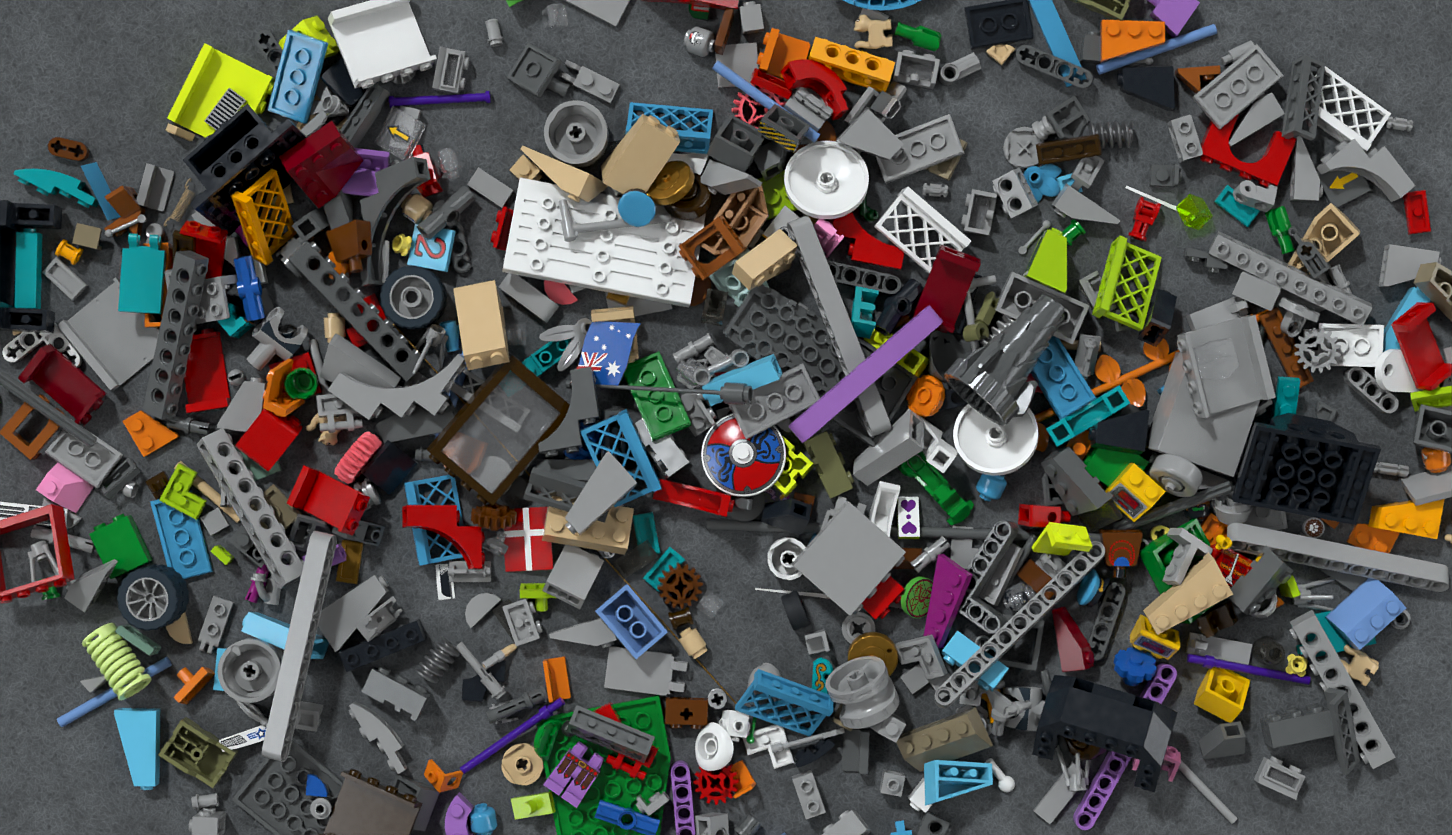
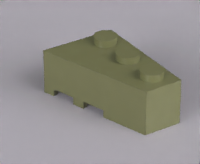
(829, 464)

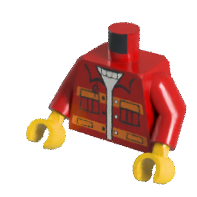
(1230, 562)

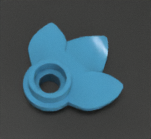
(1045, 182)

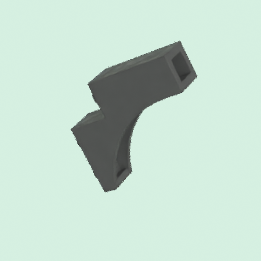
(582, 409)

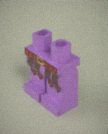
(577, 767)

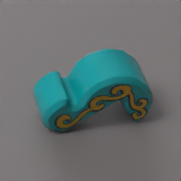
(821, 667)

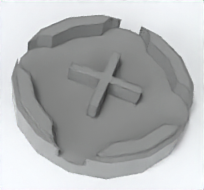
(1021, 147)

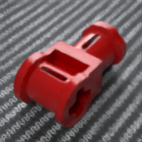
(1143, 217)

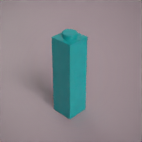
(28, 269)

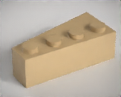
(1199, 590)

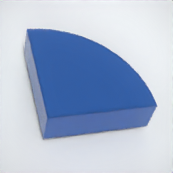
(315, 786)

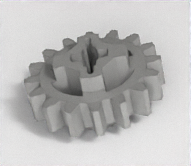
(1315, 359)

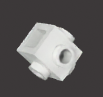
(735, 724)

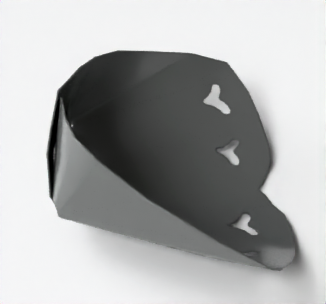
(944, 355)

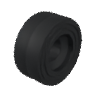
(795, 610)

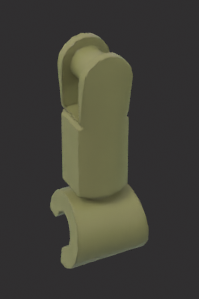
(980, 328)

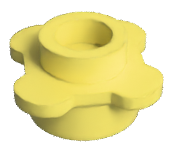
(401, 244)
(1302, 665)

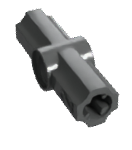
(446, 213)

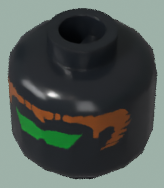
(1199, 511)

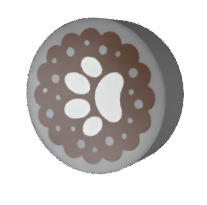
(1313, 527)

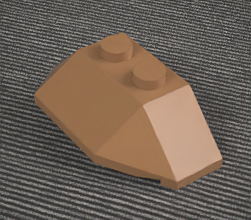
(745, 213)

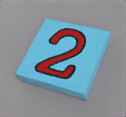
(431, 253)

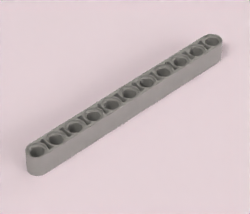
(836, 320)
(1340, 557)
(1014, 633)
(299, 646)

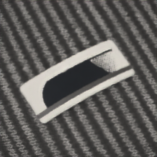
(444, 587)

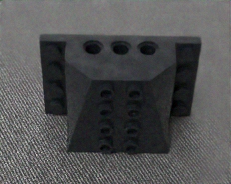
(235, 160)
(1306, 469)

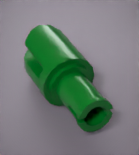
(920, 36)
(1279, 226)

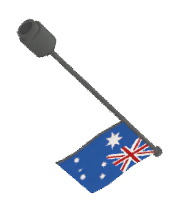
(608, 352)

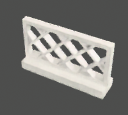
(1335, 126)
(928, 216)

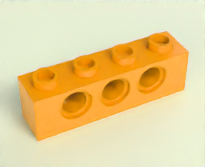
(853, 65)

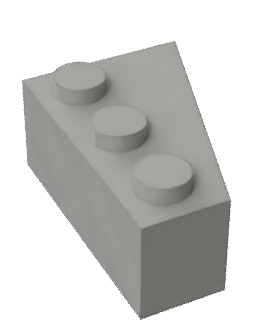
(662, 452)

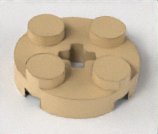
(519, 775)

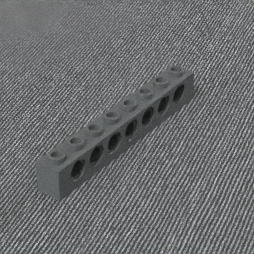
(300, 260)
(175, 334)

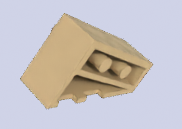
(765, 260)

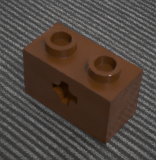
(676, 705)

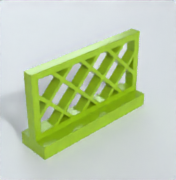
(1110, 279)

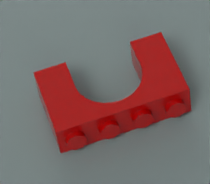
(1266, 170)

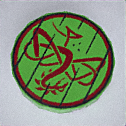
(917, 597)

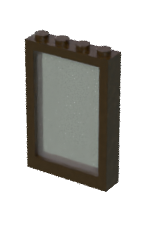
(499, 430)

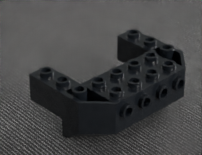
(11, 219)

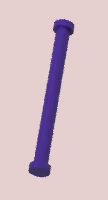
(440, 99)

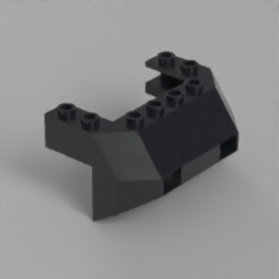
(1106, 720)

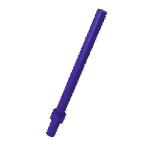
(1210, 662)
(544, 713)

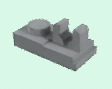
(1086, 172)

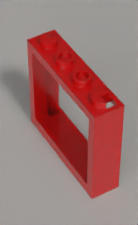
(61, 543)

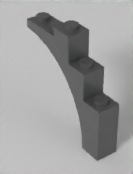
(393, 186)

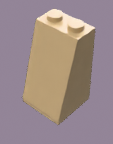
(640, 155)
(481, 325)

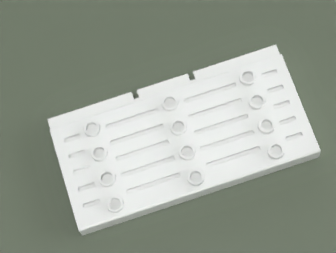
(619, 260)

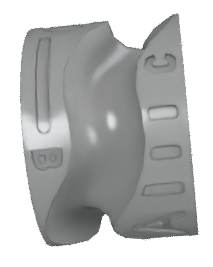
(572, 118)
(235, 668)
(864, 691)

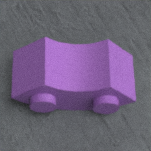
(457, 816)

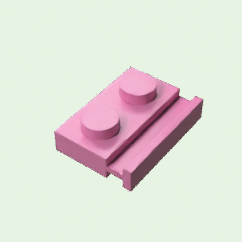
(827, 236)

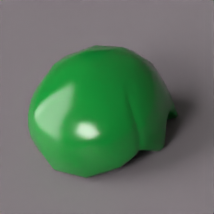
(301, 383)

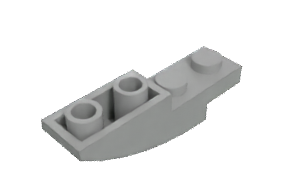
(375, 727)

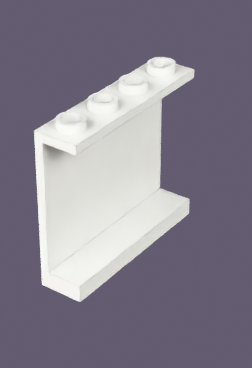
(379, 41)

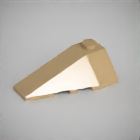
(570, 179)
(1330, 232)

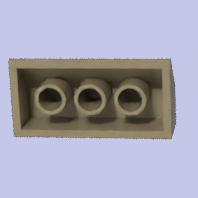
(944, 739)

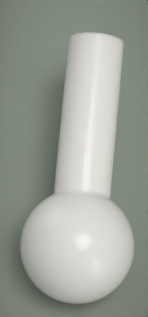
(1005, 783)

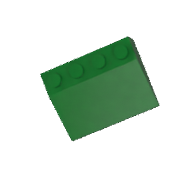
(1160, 552)

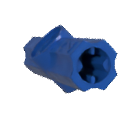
(249, 288)
(641, 823)

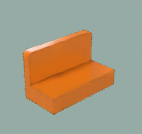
(556, 678)

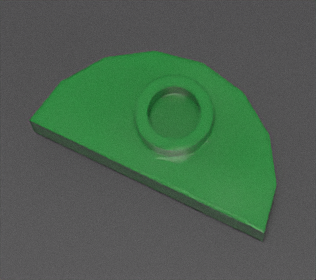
(545, 738)

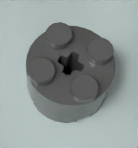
(287, 250)

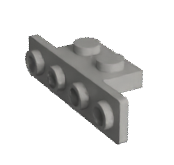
(868, 98)

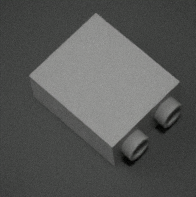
(1206, 442)

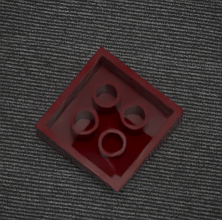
(322, 163)

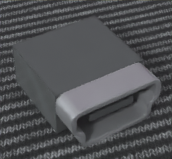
(886, 105)

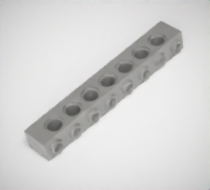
(1290, 278)
(240, 501)
(1308, 623)

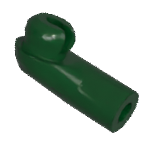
(866, 212)

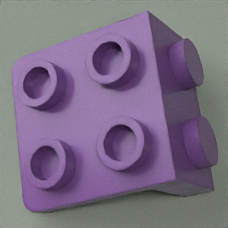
(364, 180)

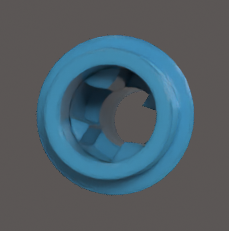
(452, 332)

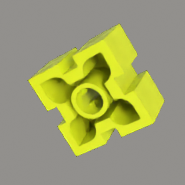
(797, 466)

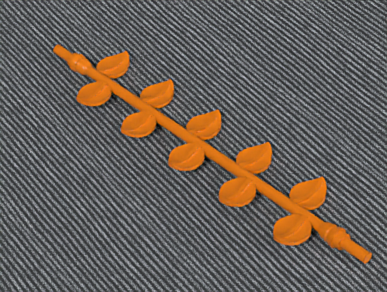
(1108, 371)

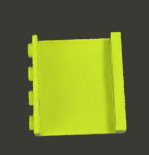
(207, 84)

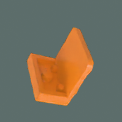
(779, 51)
(275, 396)

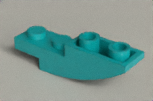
(52, 181)
(546, 357)
(1286, 396)

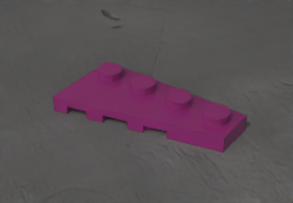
(946, 597)

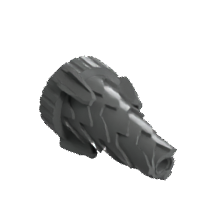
(997, 373)

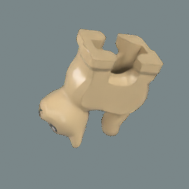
(876, 35)
(326, 437)
(1359, 665)

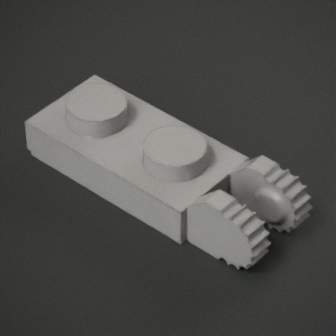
(591, 82)

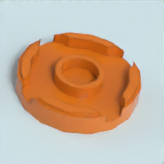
(926, 396)

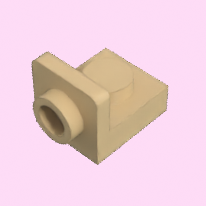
(526, 169)

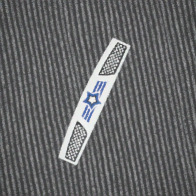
(244, 738)

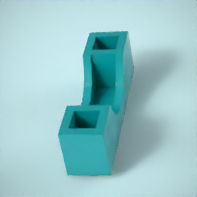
(1088, 416)

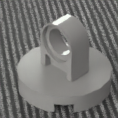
(1297, 314)

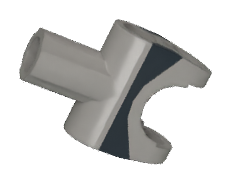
(274, 341)
(1028, 718)

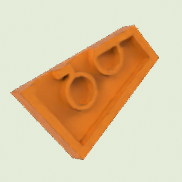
(1128, 36)

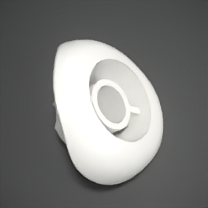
(713, 747)

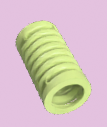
(116, 661)

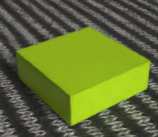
(222, 554)

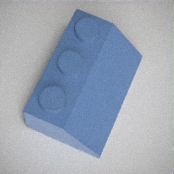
(1365, 613)
(631, 621)

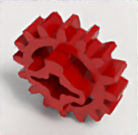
(722, 787)

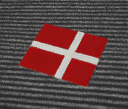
(525, 542)

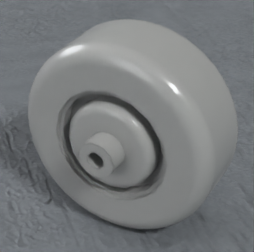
(1176, 475)

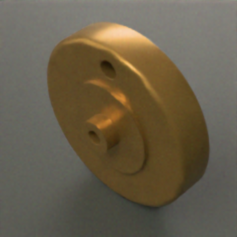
(672, 183)
(875, 645)

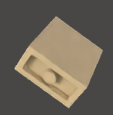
(618, 314)

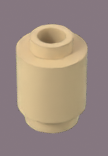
(334, 325)
(692, 642)

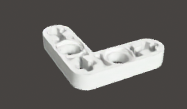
(48, 338)

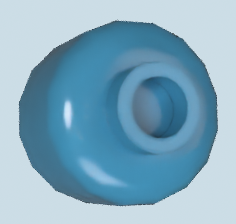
(991, 486)
(482, 819)

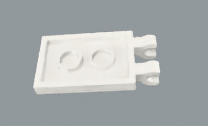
(1359, 344)

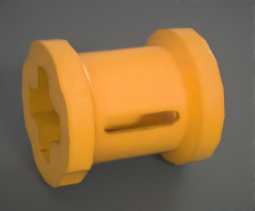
(68, 252)

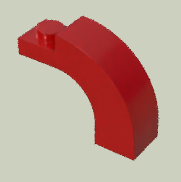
(820, 79)

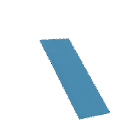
(99, 188)

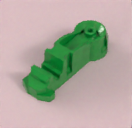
(937, 487)

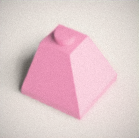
(65, 488)

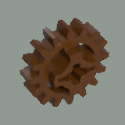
(493, 516)
(671, 585)

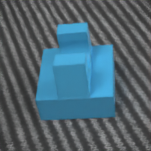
(900, 829)

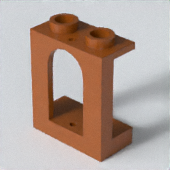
(706, 269)
(31, 450)

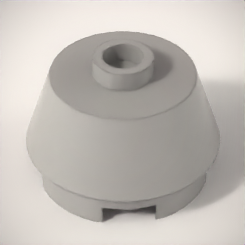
(1229, 511)

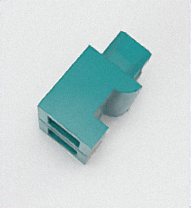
(235, 325)

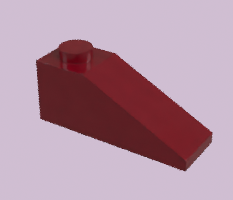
(1072, 645)

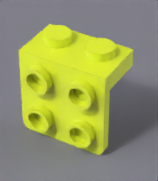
(315, 28)
(1062, 539)

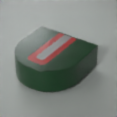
(699, 12)

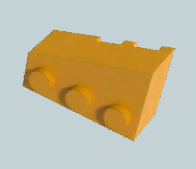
(1408, 518)

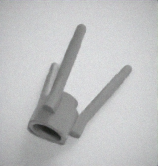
(435, 335)
(41, 552)
(1305, 595)
(1077, 781)

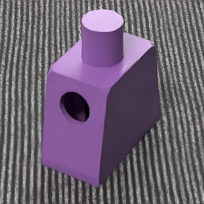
(1174, 13)

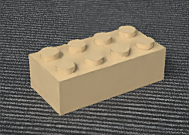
(601, 536)

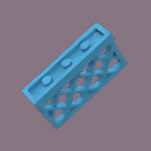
(689, 139)
(636, 447)
(420, 535)
(790, 693)

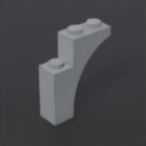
(1374, 165)

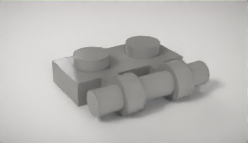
(332, 406)

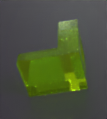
(1194, 212)

